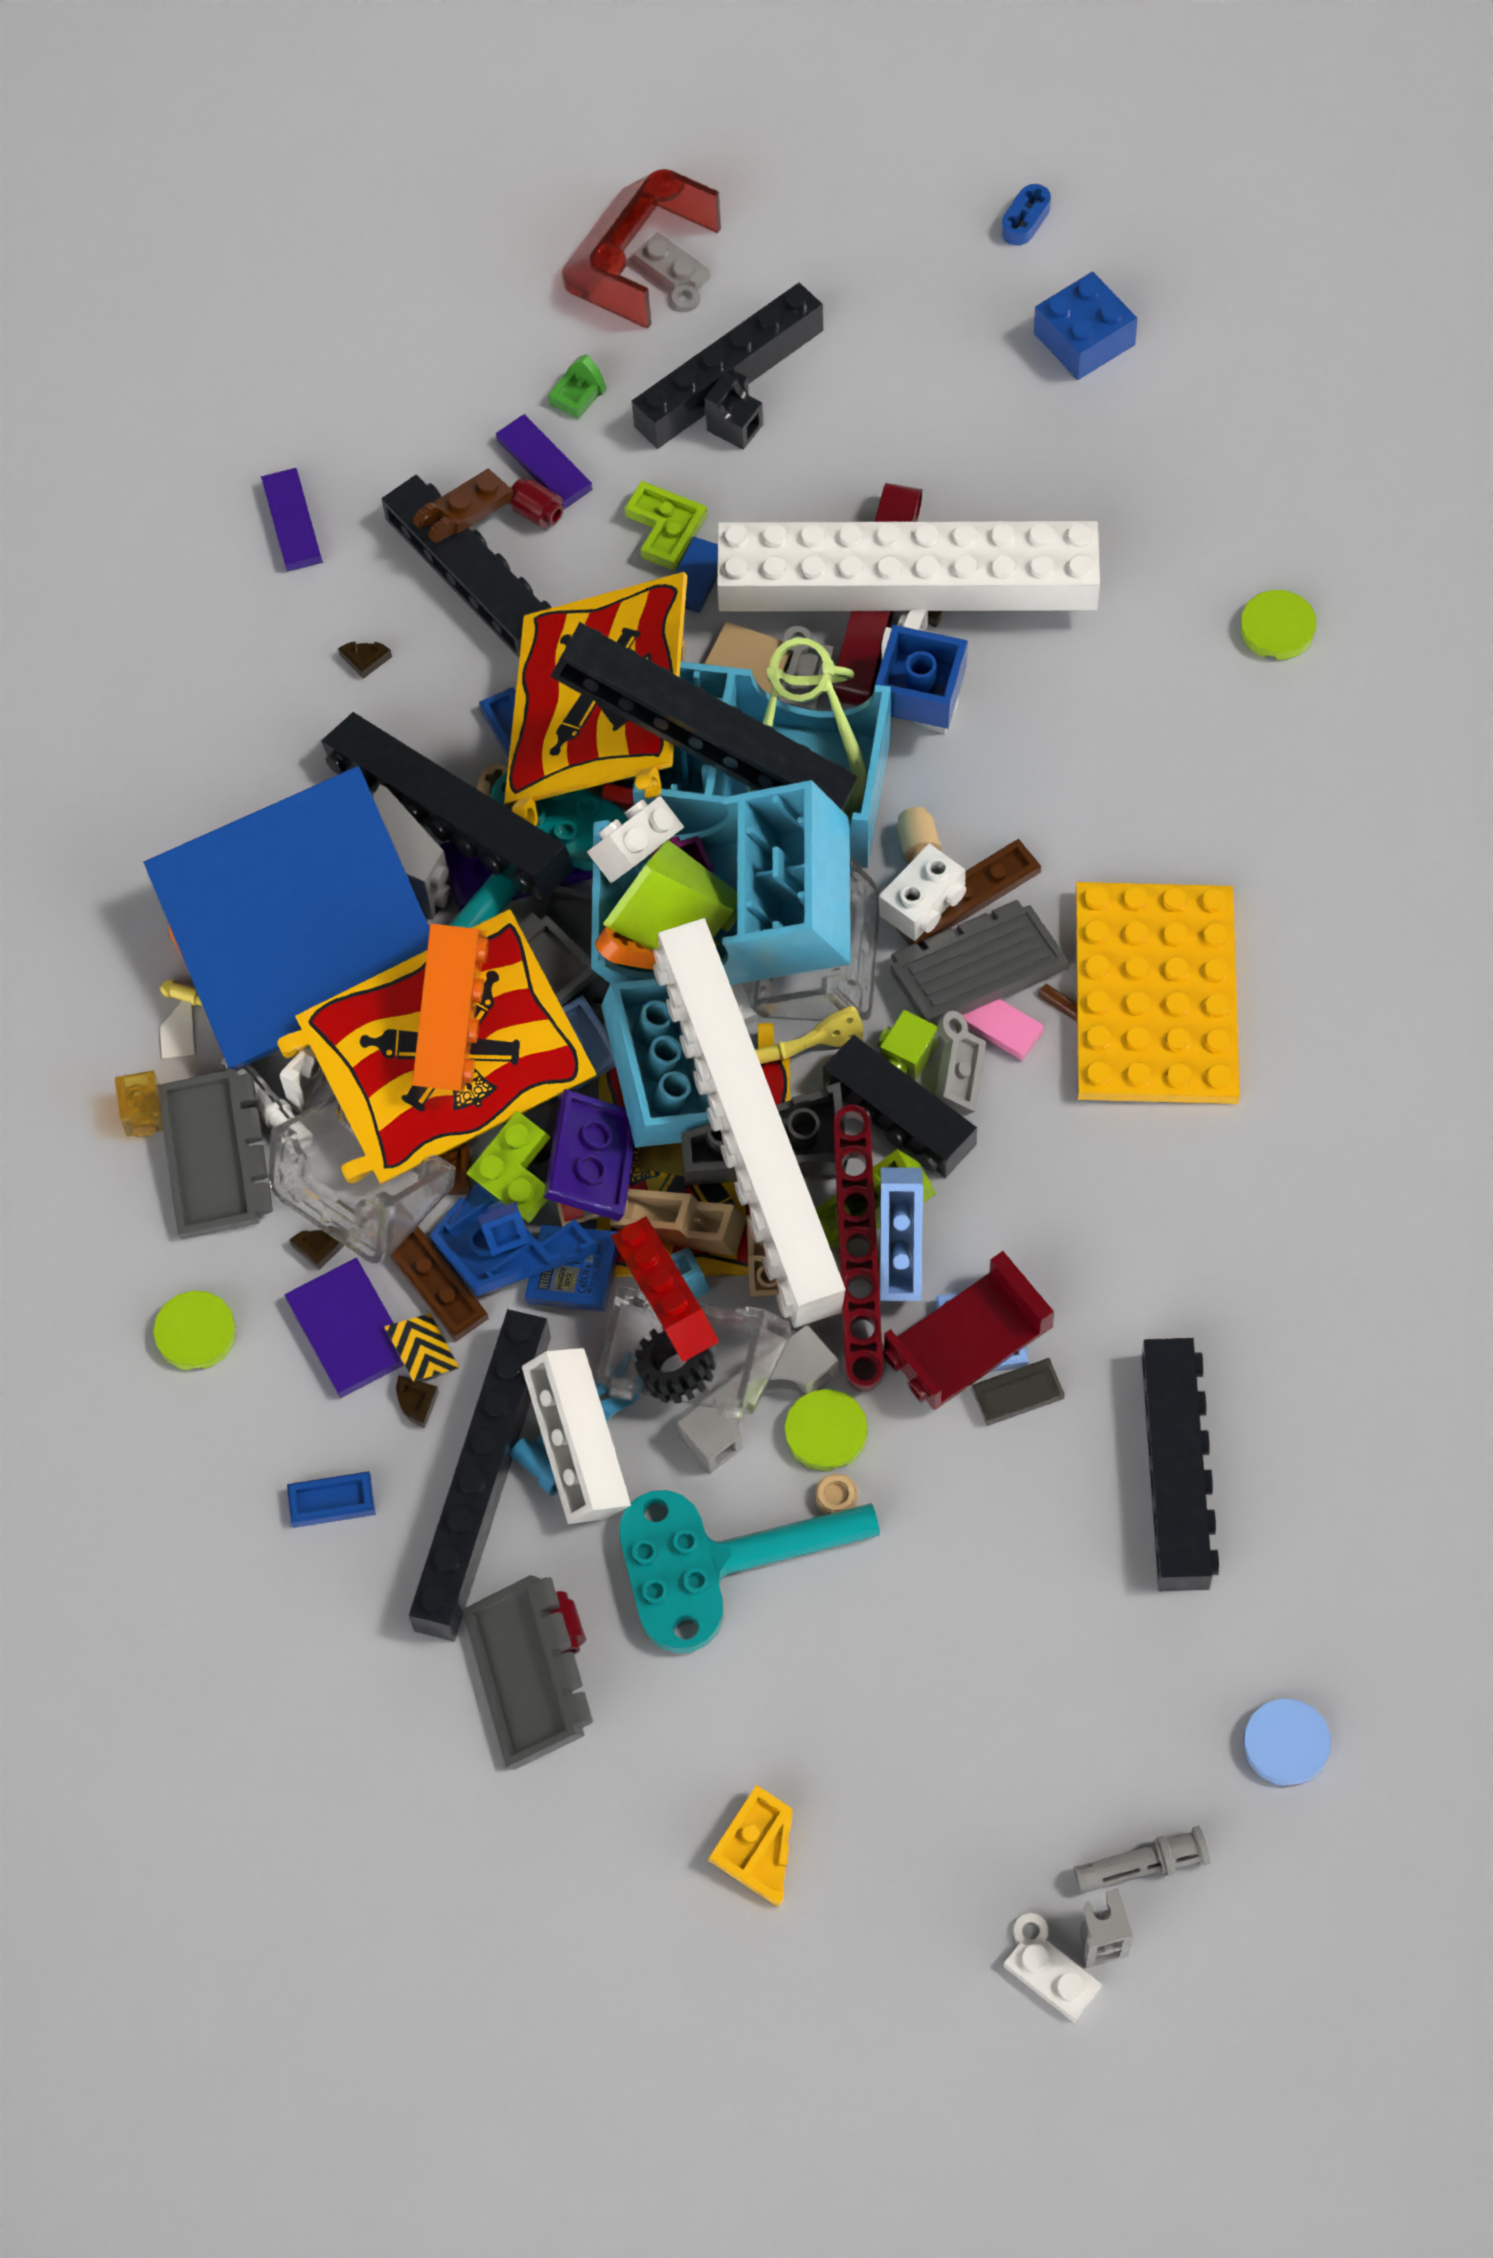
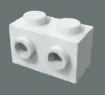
(635, 839)
(922, 892)

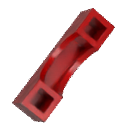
(664, 1289)

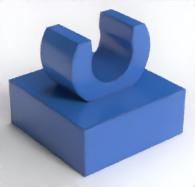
(503, 1227)

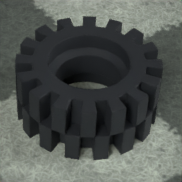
(676, 1382)

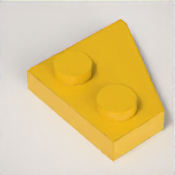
(757, 1845)

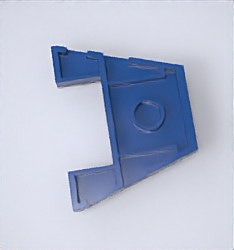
(467, 1251)

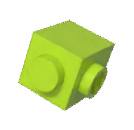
(909, 1043)

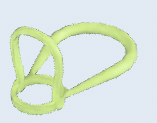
(830, 675)

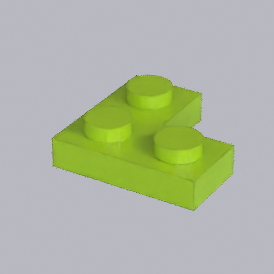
(672, 519)
(504, 1164)

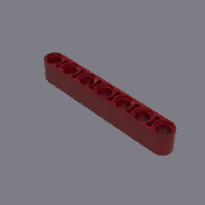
(866, 628)
(863, 1228)

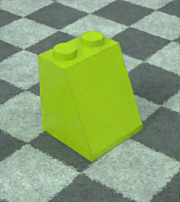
(672, 893)

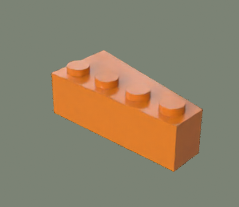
(449, 1007)

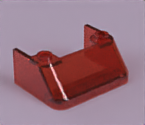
(600, 259)

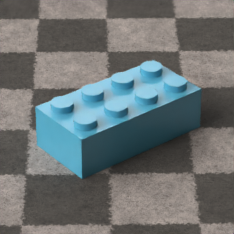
(651, 1064)

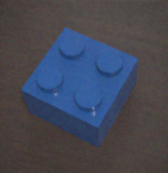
(1085, 325)
(923, 675)

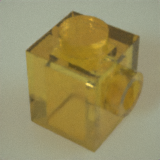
(139, 1103)

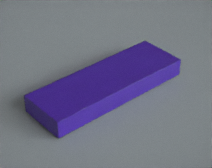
(543, 460)
(291, 519)

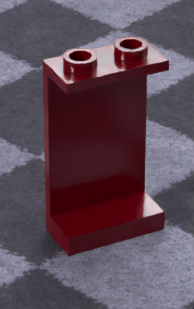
(969, 1334)

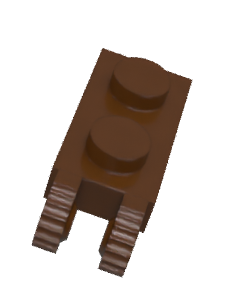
(463, 506)

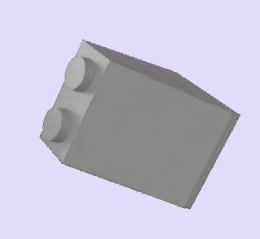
(418, 852)

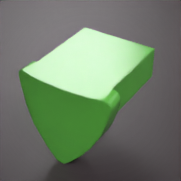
(578, 387)

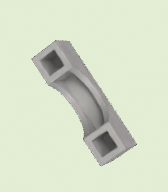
(801, 1369)

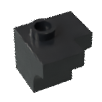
(732, 411)

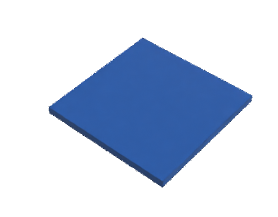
(288, 911)

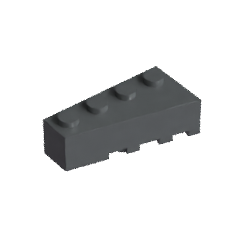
(808, 1127)

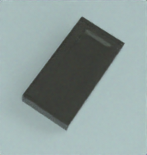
(1018, 1391)

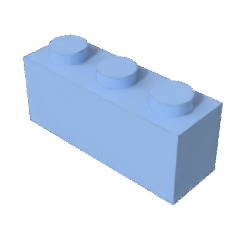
(901, 1234)

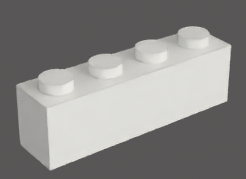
(576, 1435)

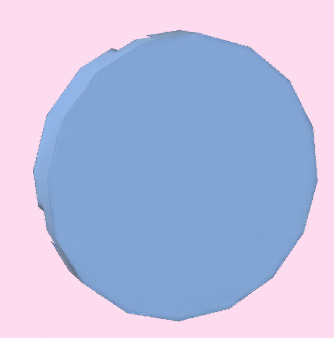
(1287, 1742)

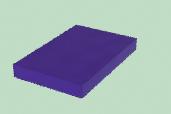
(590, 1156)
(346, 1327)

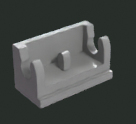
(1106, 1936)

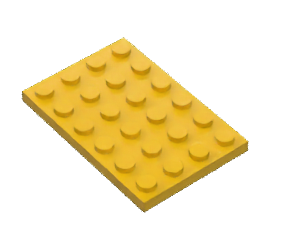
(1156, 993)

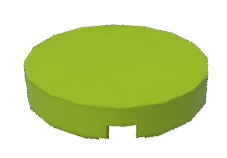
(1278, 624)
(194, 1330)
(826, 1430)

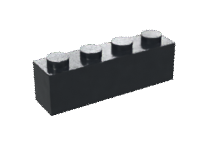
(901, 1107)

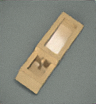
(685, 1221)

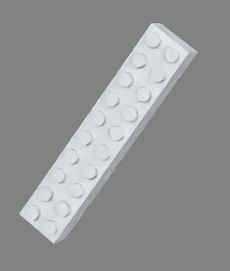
(908, 566)
(749, 1124)

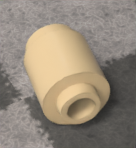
(916, 831)

